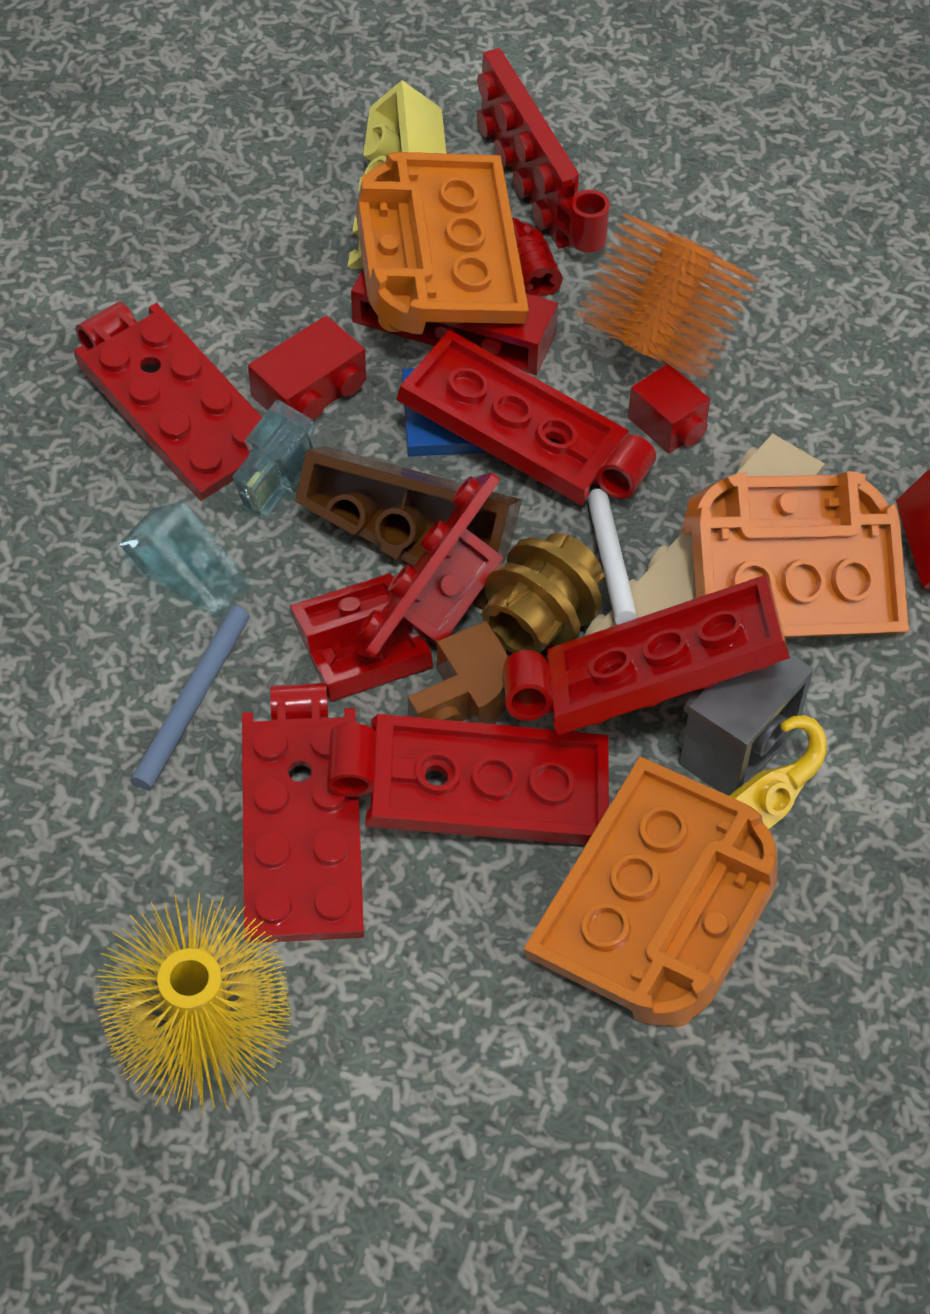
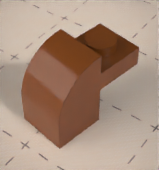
(472, 677)

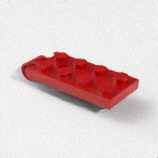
(538, 160)
(182, 409)
(516, 415)
(648, 658)
(496, 783)
(298, 835)

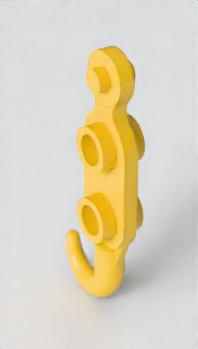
(776, 789)

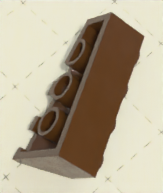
(395, 504)

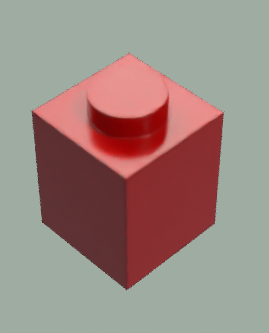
(669, 409)

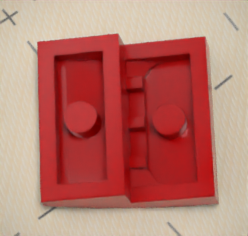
(329, 634)

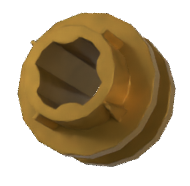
(543, 593)

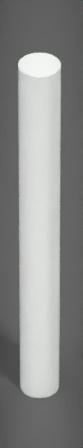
(611, 557)

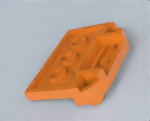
(439, 242)
(818, 540)
(660, 897)

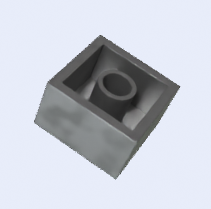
(737, 723)

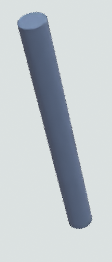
(190, 698)

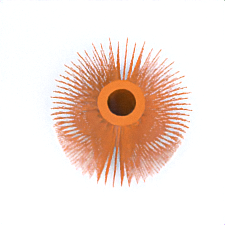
(666, 297)

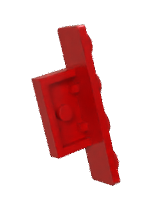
(444, 578)

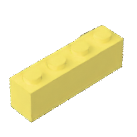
(399, 123)

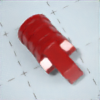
(537, 263)

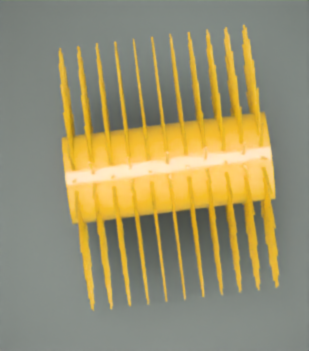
(194, 1004)

